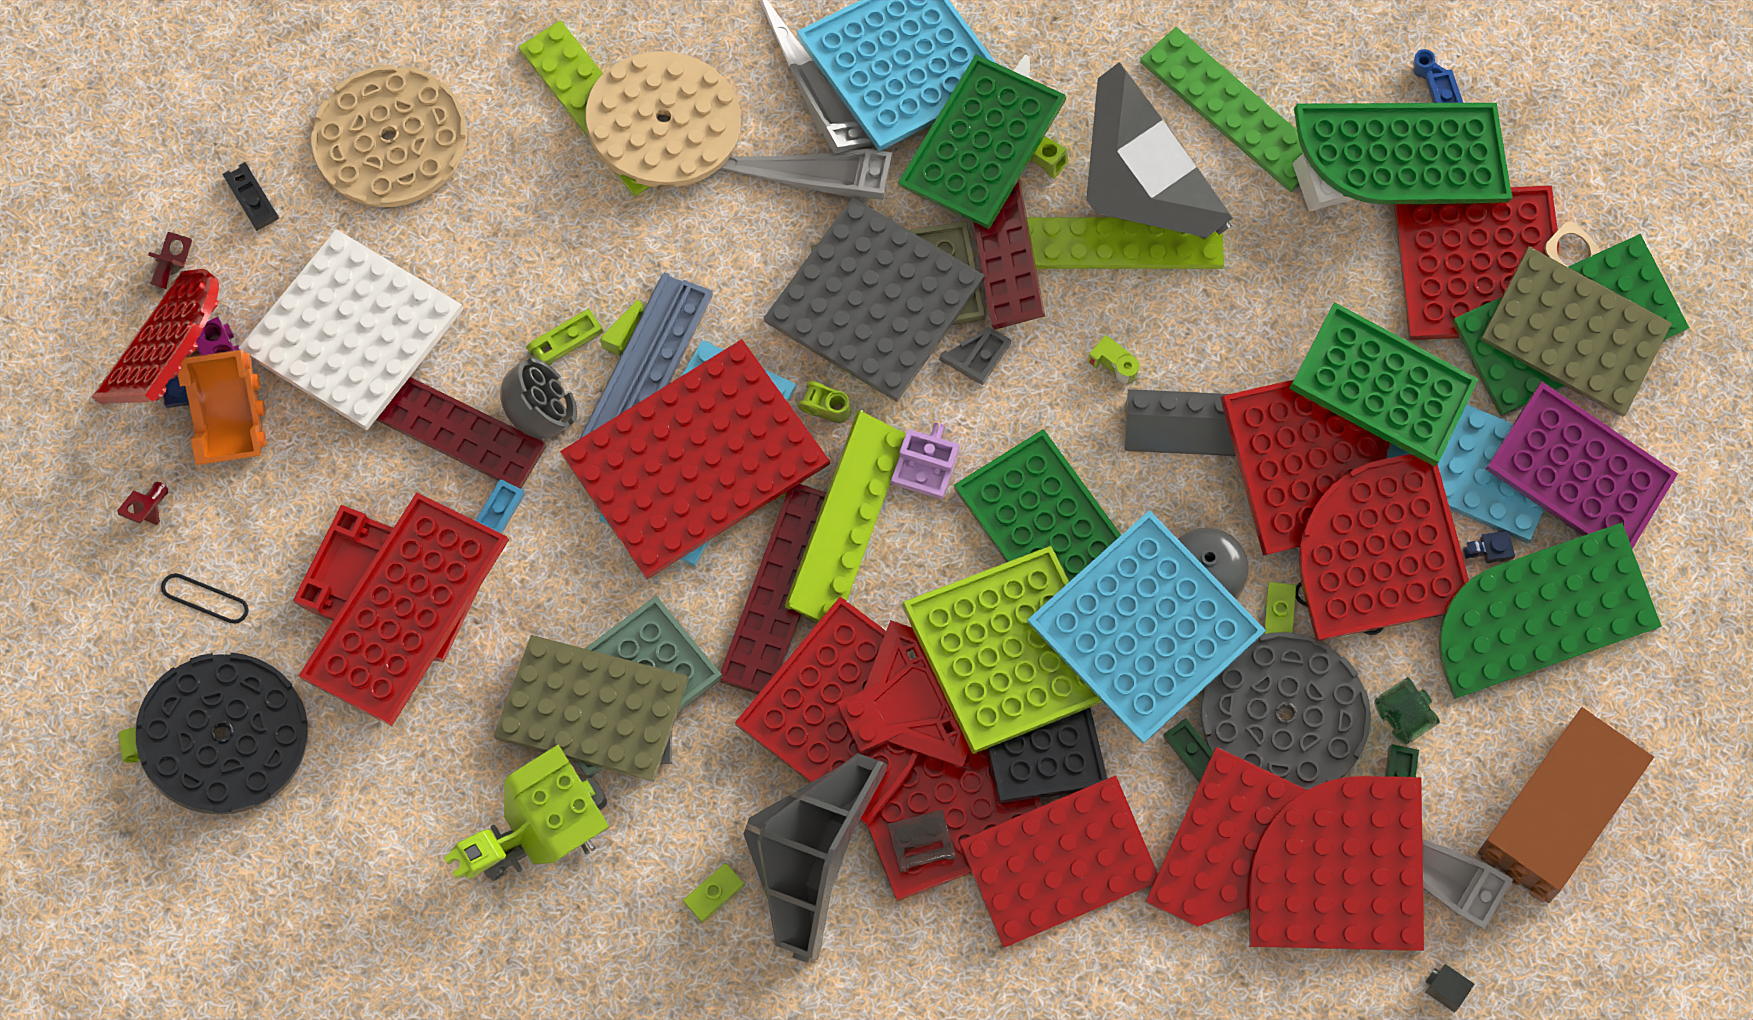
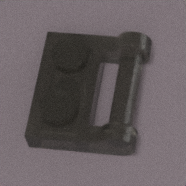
(917, 833)

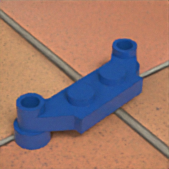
(1439, 80)

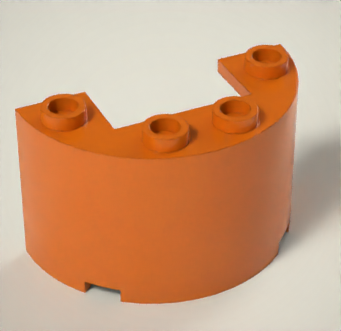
(224, 406)

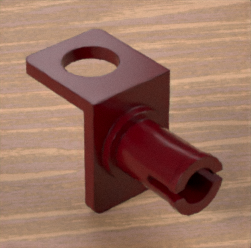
(167, 260)
(144, 506)

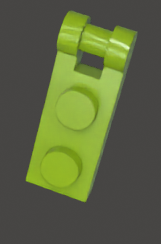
(566, 337)

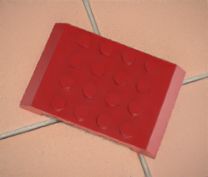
(342, 561)

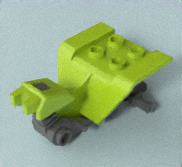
(548, 819)

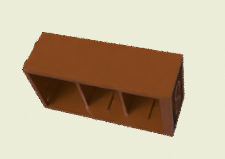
(1565, 806)

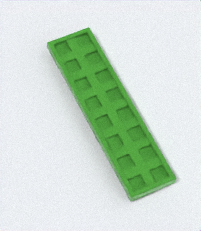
(1226, 104)

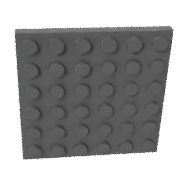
(874, 299)

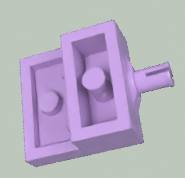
(926, 462)

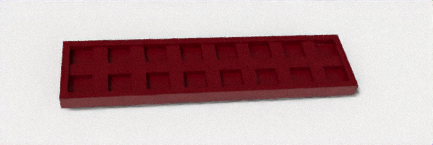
(1010, 265)
(462, 432)
(765, 623)

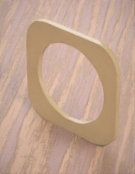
(1569, 228)

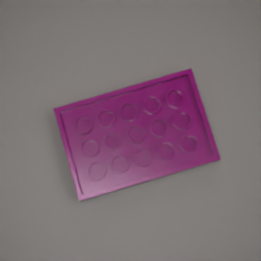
(1579, 467)

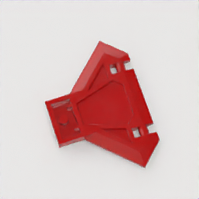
(903, 703)

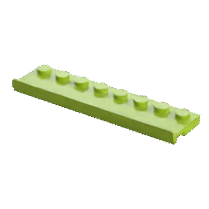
(846, 517)

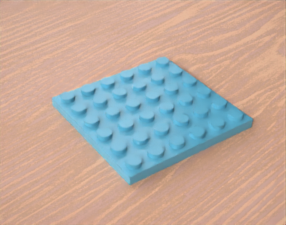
(893, 61)
(1146, 626)

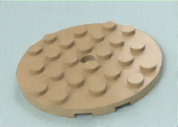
(654, 153)
(380, 171)

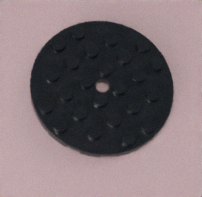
(228, 773)

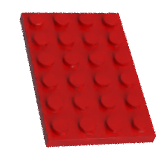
(1059, 861)

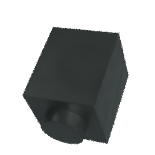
(1448, 987)

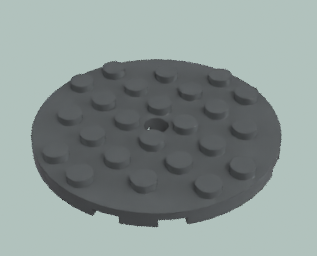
(1310, 680)

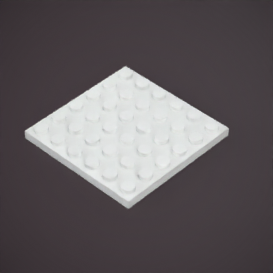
(351, 329)

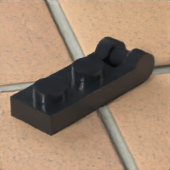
(251, 196)

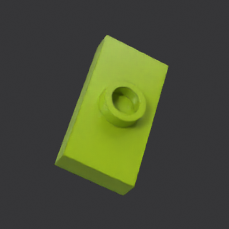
(1280, 607)
(713, 892)

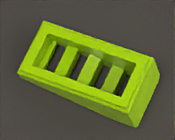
(619, 333)

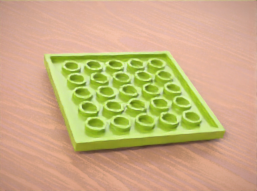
(989, 658)

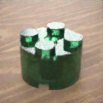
(1406, 711)

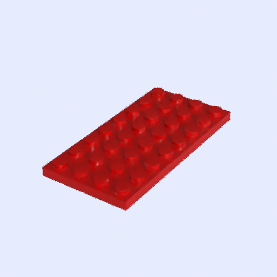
(403, 608)

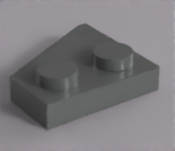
(977, 355)

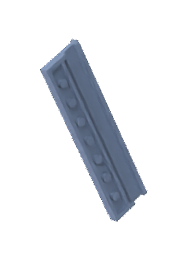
(653, 347)

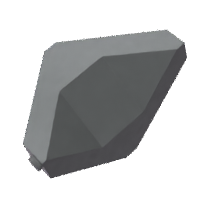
(1143, 168)
(802, 847)

